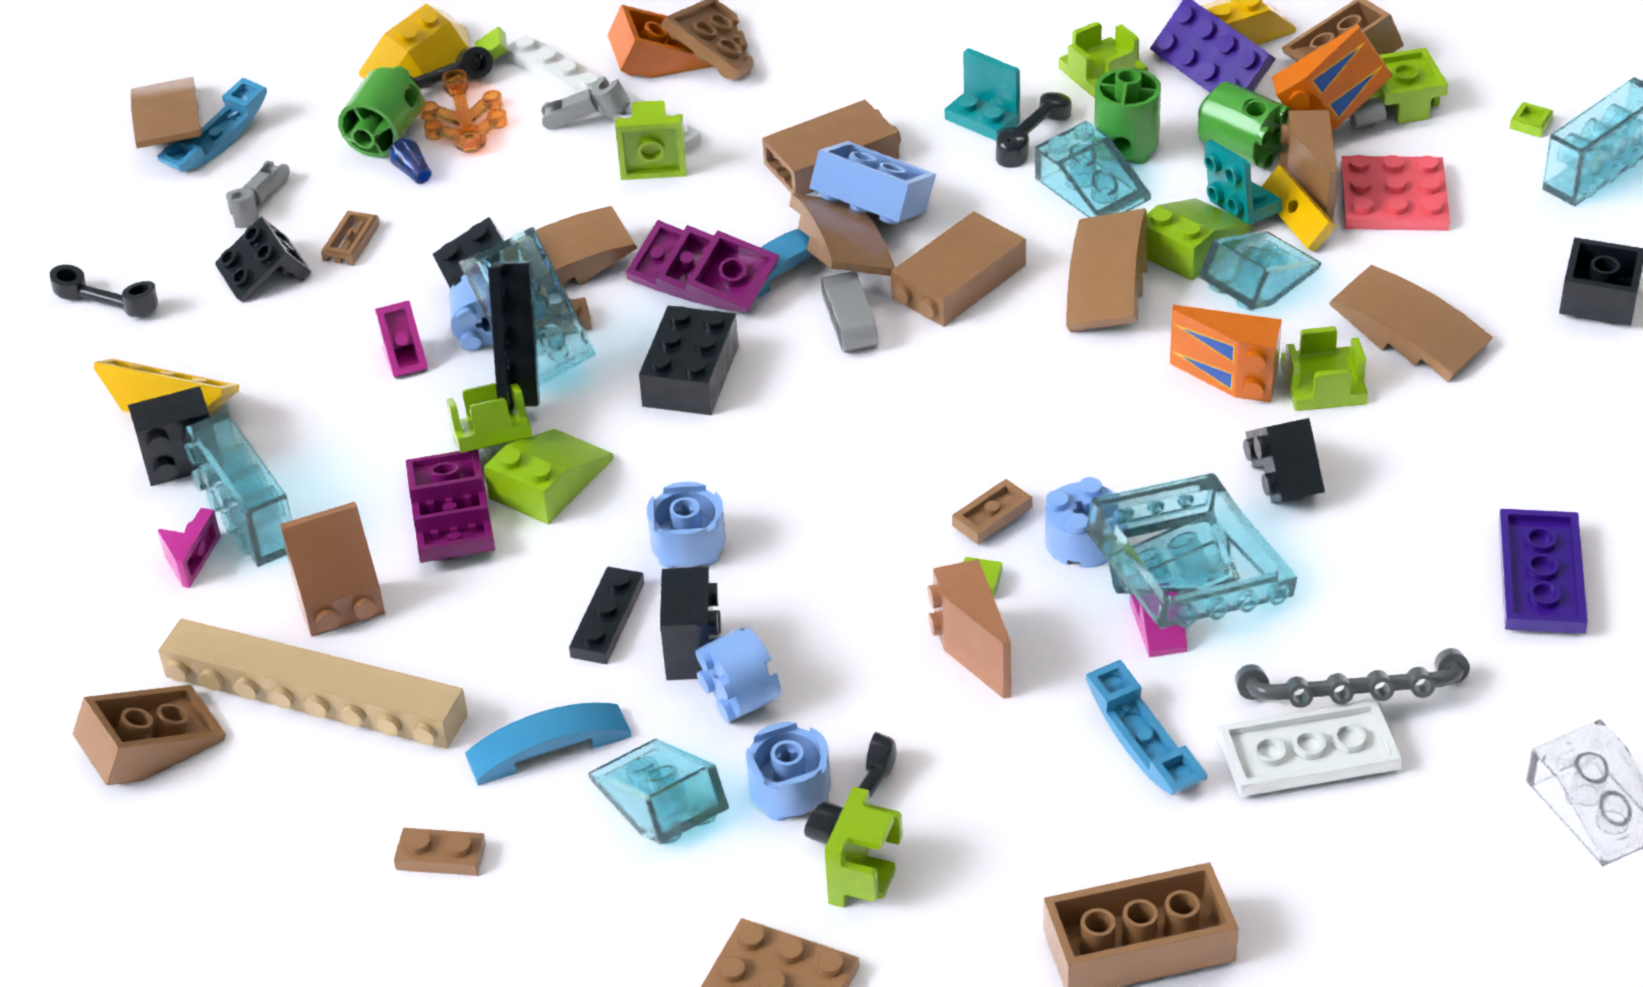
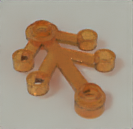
(468, 136)

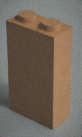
(794, 151)
(958, 268)

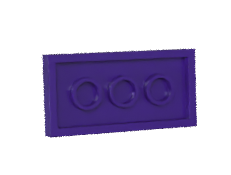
(1210, 49)
(1542, 571)

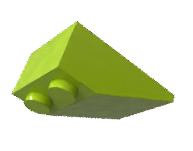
(1183, 232)
(543, 473)

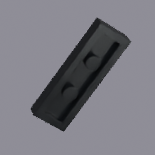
(606, 615)

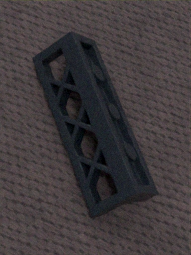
(514, 331)

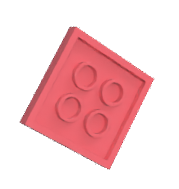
(1394, 193)

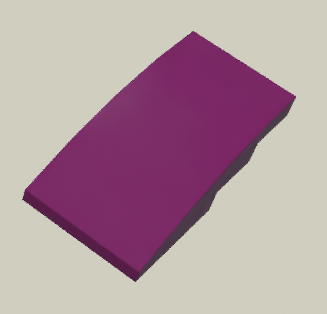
(702, 266)
(449, 505)

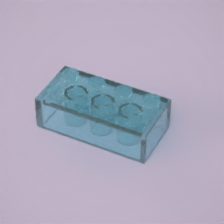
(1596, 145)
(559, 332)
(238, 487)

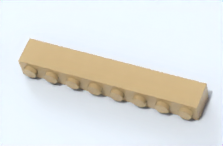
(314, 683)

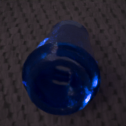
(409, 159)

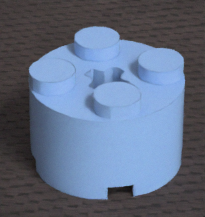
(467, 317)
(1067, 520)
(686, 525)
(737, 673)
(788, 770)

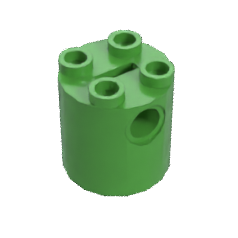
(380, 111)
(1129, 111)
(1243, 123)

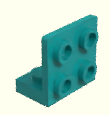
(989, 96)
(1232, 186)

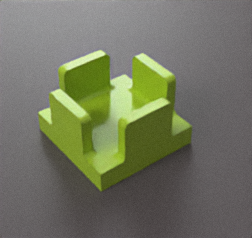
(1092, 57)
(1413, 86)
(650, 143)
(1322, 373)
(488, 418)
(846, 859)

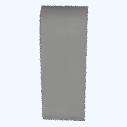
(849, 311)

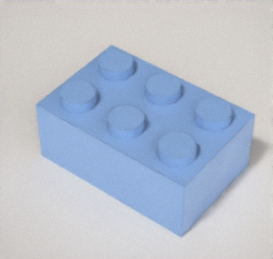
(872, 182)

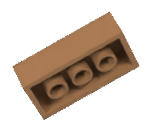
(1140, 928)

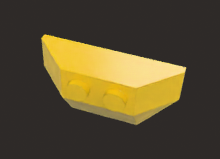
(1252, 19)
(419, 43)
(138, 382)

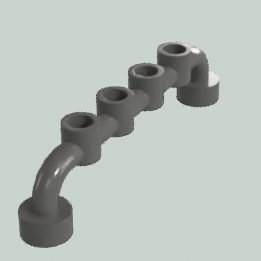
(1449, 664)

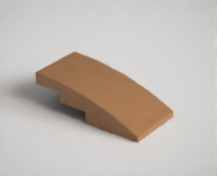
(165, 112)
(842, 236)
(586, 243)
(1107, 270)
(1411, 321)

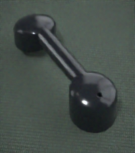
(465, 61)
(1013, 142)
(136, 299)
(879, 764)

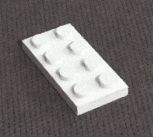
(1309, 747)

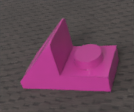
(400, 339)
(191, 549)
(1157, 640)

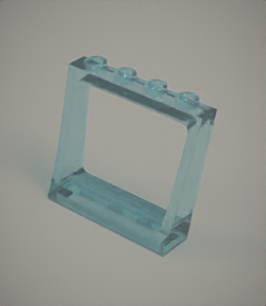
(1166, 506)

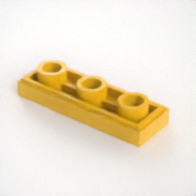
(1299, 209)

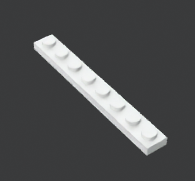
(571, 76)

